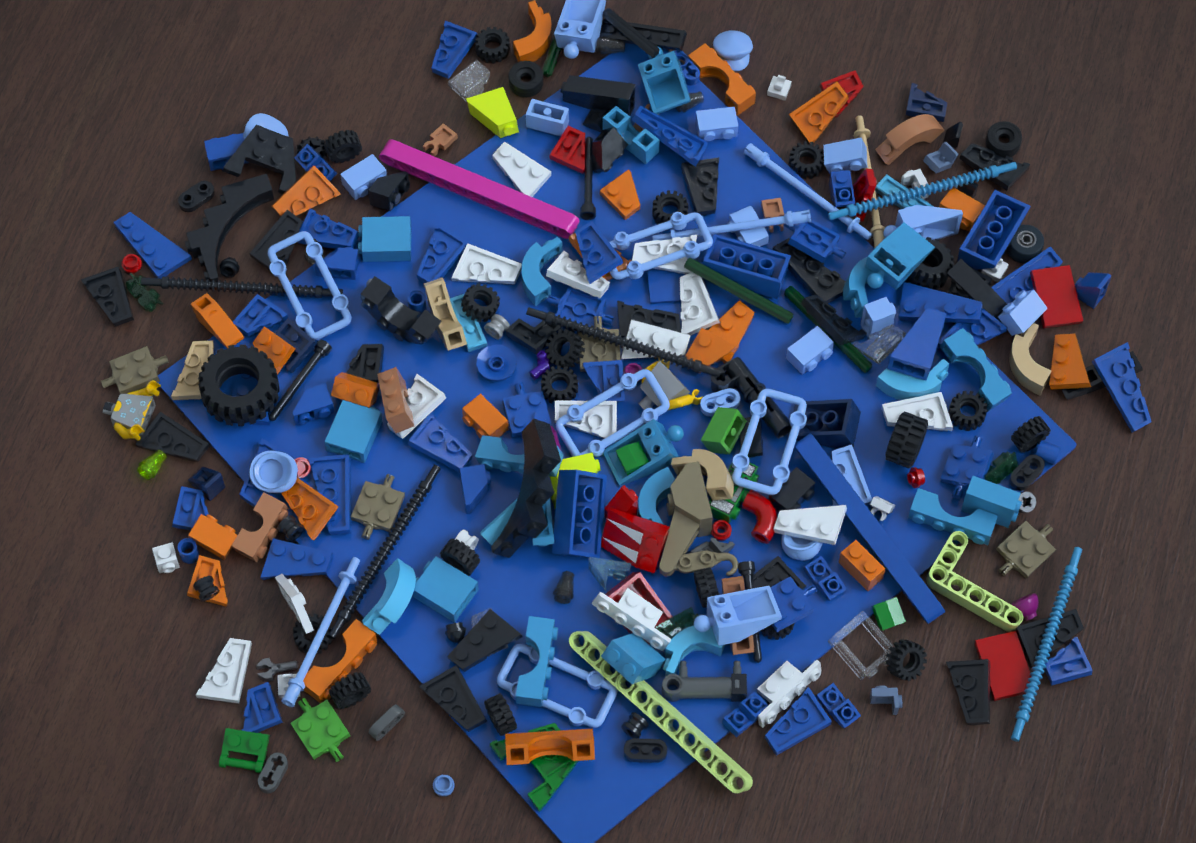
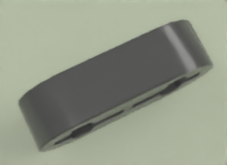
(386, 722)
(268, 770)

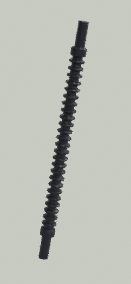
(165, 283)
(696, 365)
(344, 615)

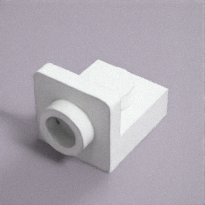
(915, 179)
(166, 558)

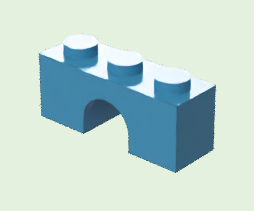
(640, 144)

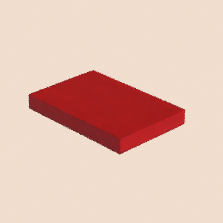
(1059, 294)
(1007, 664)

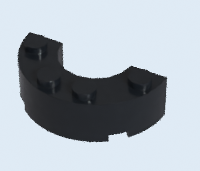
(395, 316)

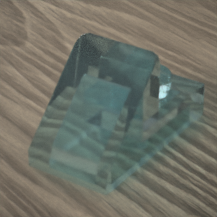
(604, 568)

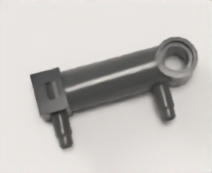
(706, 687)

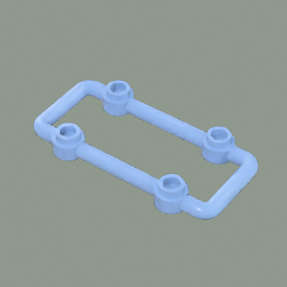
(678, 222)
(314, 251)
(628, 382)
(780, 472)
(576, 715)

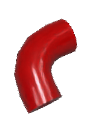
(765, 515)

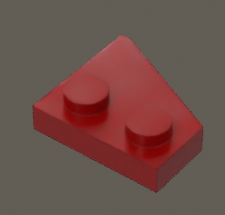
(850, 84)
(570, 150)
(864, 189)

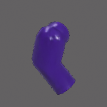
(543, 364)

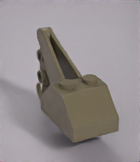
(691, 518)

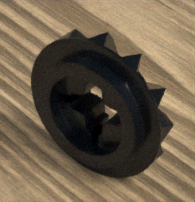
(317, 144)

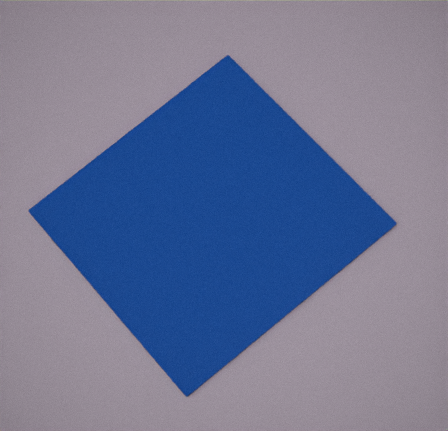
(610, 787)

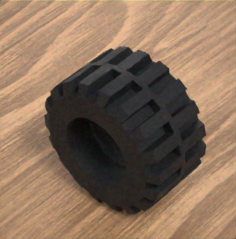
(934, 276)
(906, 439)

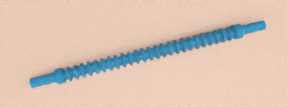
(992, 171)
(1070, 572)

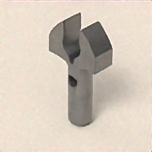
(274, 668)

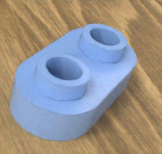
(719, 399)

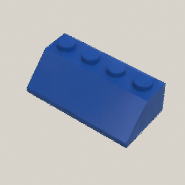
(993, 231)
(748, 265)
(579, 514)

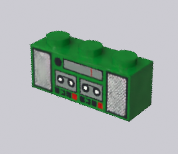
(729, 508)

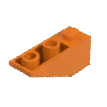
(216, 320)

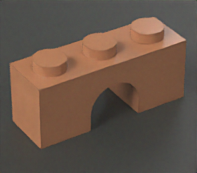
(393, 394)
(254, 544)

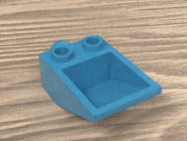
(664, 82)
(897, 257)
(650, 437)

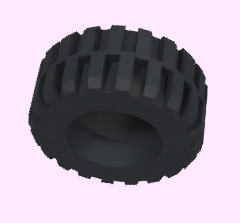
(230, 363)

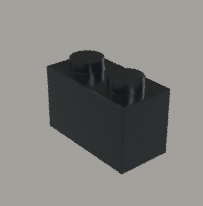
(793, 492)

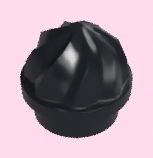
(229, 267)
(455, 632)

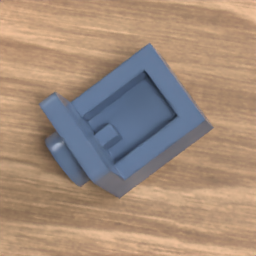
(941, 159)
(886, 695)

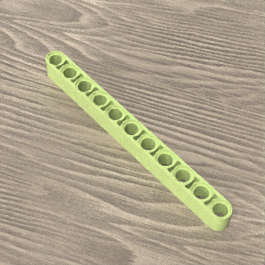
(669, 714)

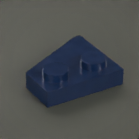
(925, 103)
(298, 339)

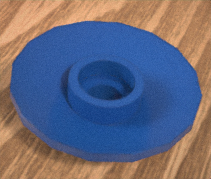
(498, 355)

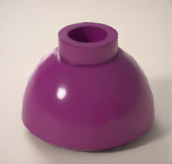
(1027, 605)

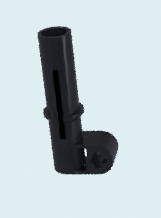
(750, 388)

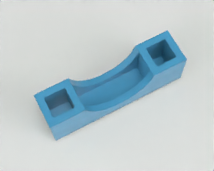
(962, 348)
(494, 454)
(927, 510)
(531, 686)

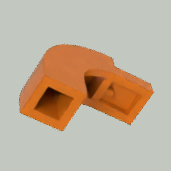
(537, 43)

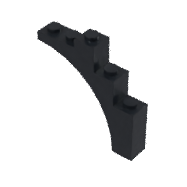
(219, 220)
(536, 489)

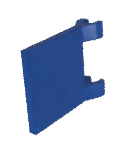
(664, 286)

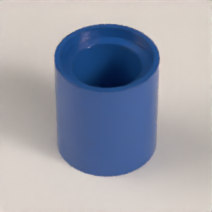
(417, 295)
(1048, 452)
(188, 543)

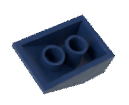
(831, 422)

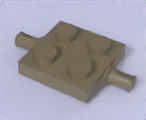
(598, 350)
(134, 370)
(377, 506)
(1025, 549)

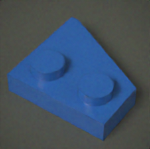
(606, 375)
(189, 508)
(1068, 664)

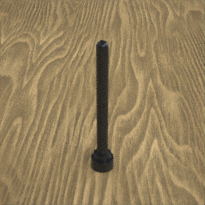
(588, 210)
(321, 349)
(747, 570)

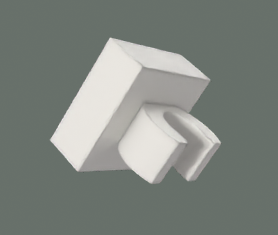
(779, 87)
(997, 272)
(881, 505)
(283, 684)

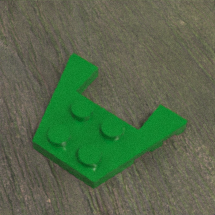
(550, 767)

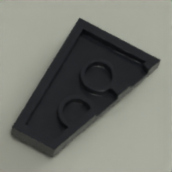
(702, 184)
(653, 317)

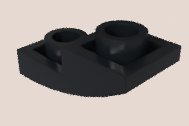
(756, 447)

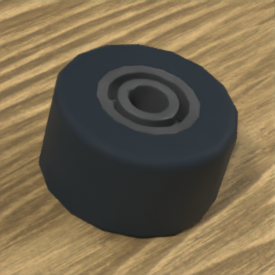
(1026, 244)

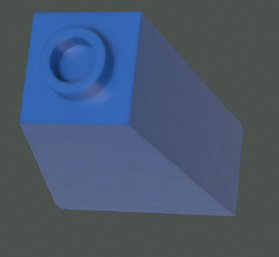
(918, 347)

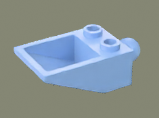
(579, 26)
(928, 221)
(739, 614)

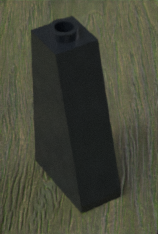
(599, 94)

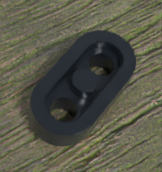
(197, 196)
(1025, 473)
(645, 749)

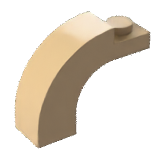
(440, 306)
(1024, 368)
(719, 481)

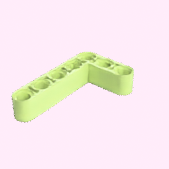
(968, 588)

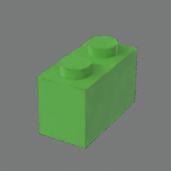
(723, 430)

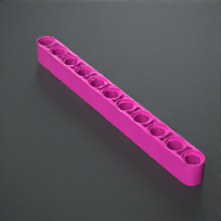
(479, 189)

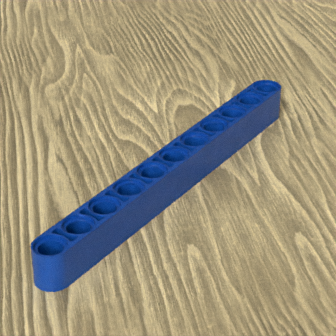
(869, 529)

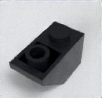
(607, 148)
(388, 190)

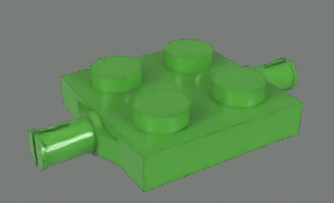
(320, 729)

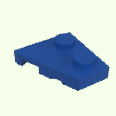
(257, 315)
(261, 709)

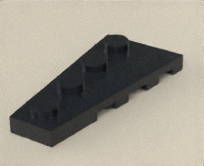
(812, 273)

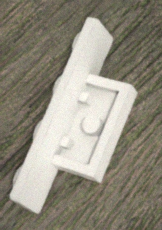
(635, 615)
(784, 687)

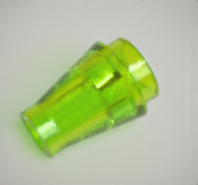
(150, 466)

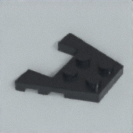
(268, 151)

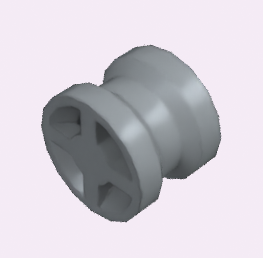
(496, 326)

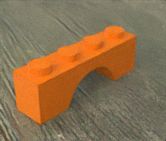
(711, 65)
(358, 642)
(574, 744)

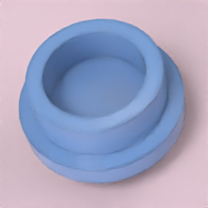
(443, 785)

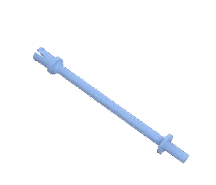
(764, 160)
(789, 218)
(296, 684)

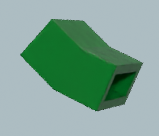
(631, 457)
(888, 614)

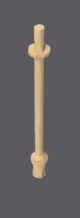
(877, 229)

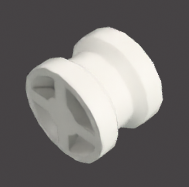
(471, 541)

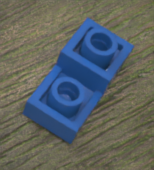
(308, 157)
(824, 579)
(837, 706)
(744, 714)

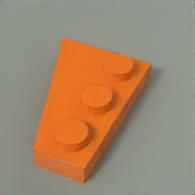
(306, 193)
(733, 326)
(1067, 364)
(310, 507)

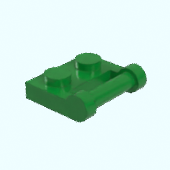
(247, 743)

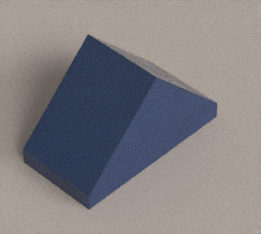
(208, 481)

